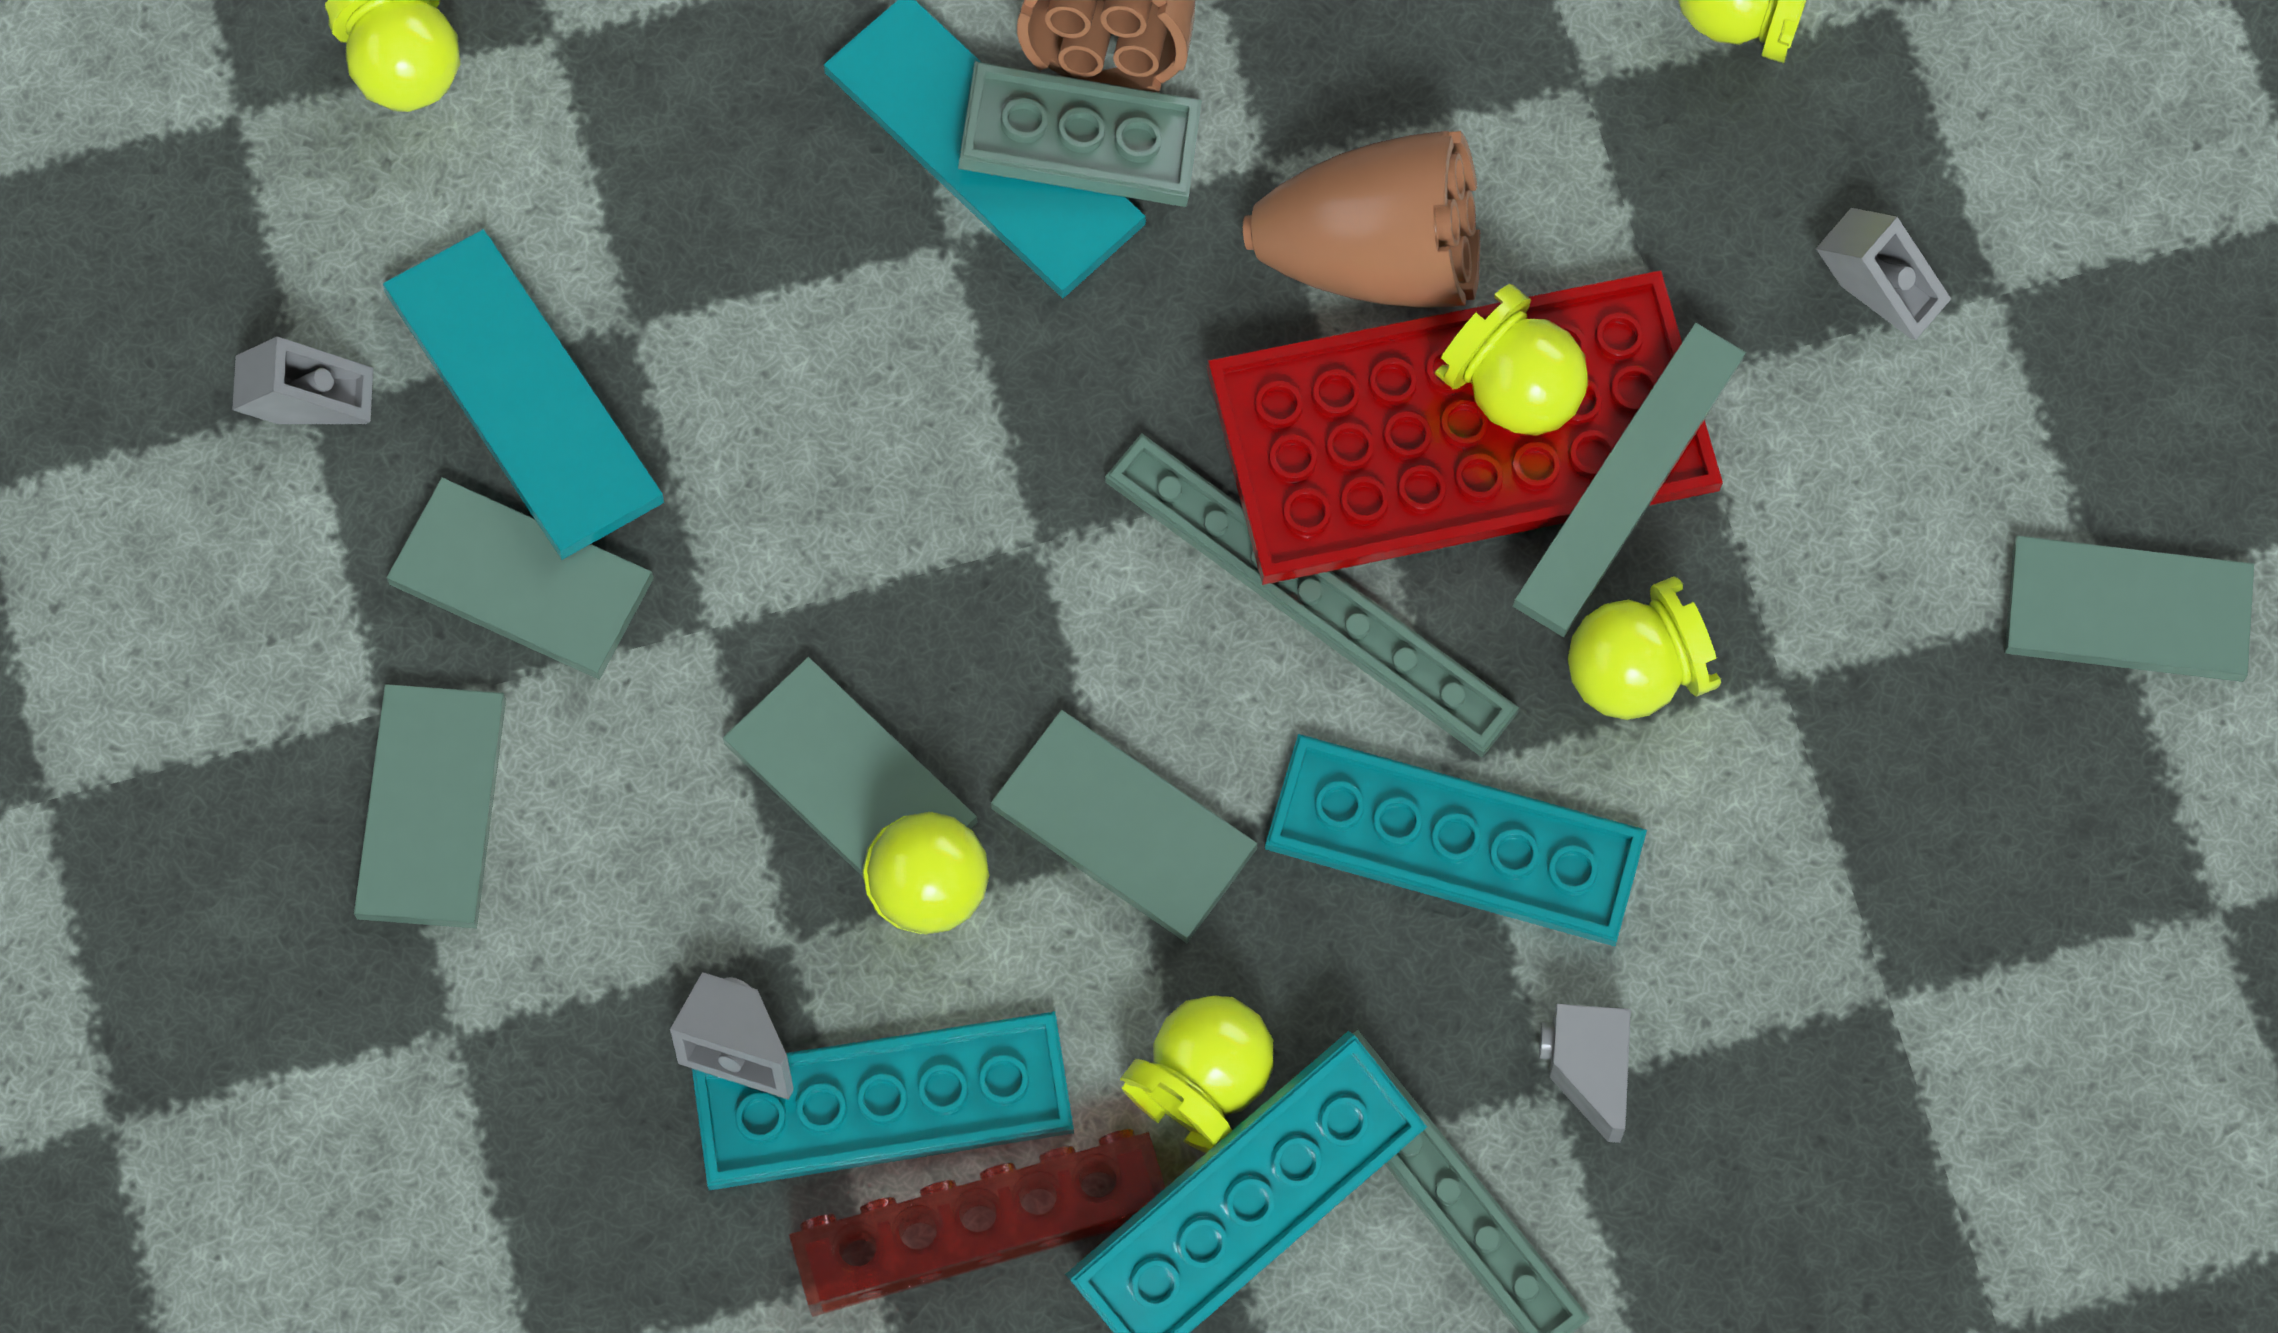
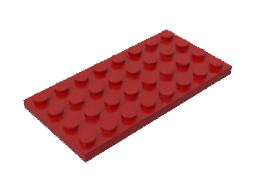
(1370, 457)

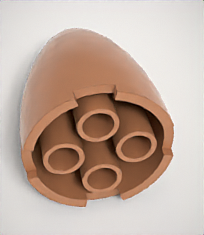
(1076, 34)
(1378, 223)

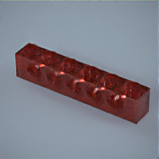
(956, 1250)

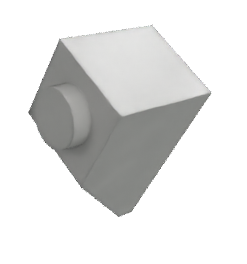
(1884, 270)
(301, 385)
(731, 1036)
(1591, 1062)

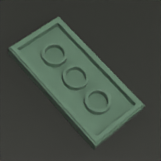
(1080, 134)
(510, 580)
(2130, 608)
(836, 763)
(430, 806)
(1124, 826)

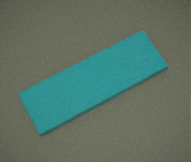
(918, 90)
(523, 394)
(1456, 839)
(889, 1102)
(1249, 1196)

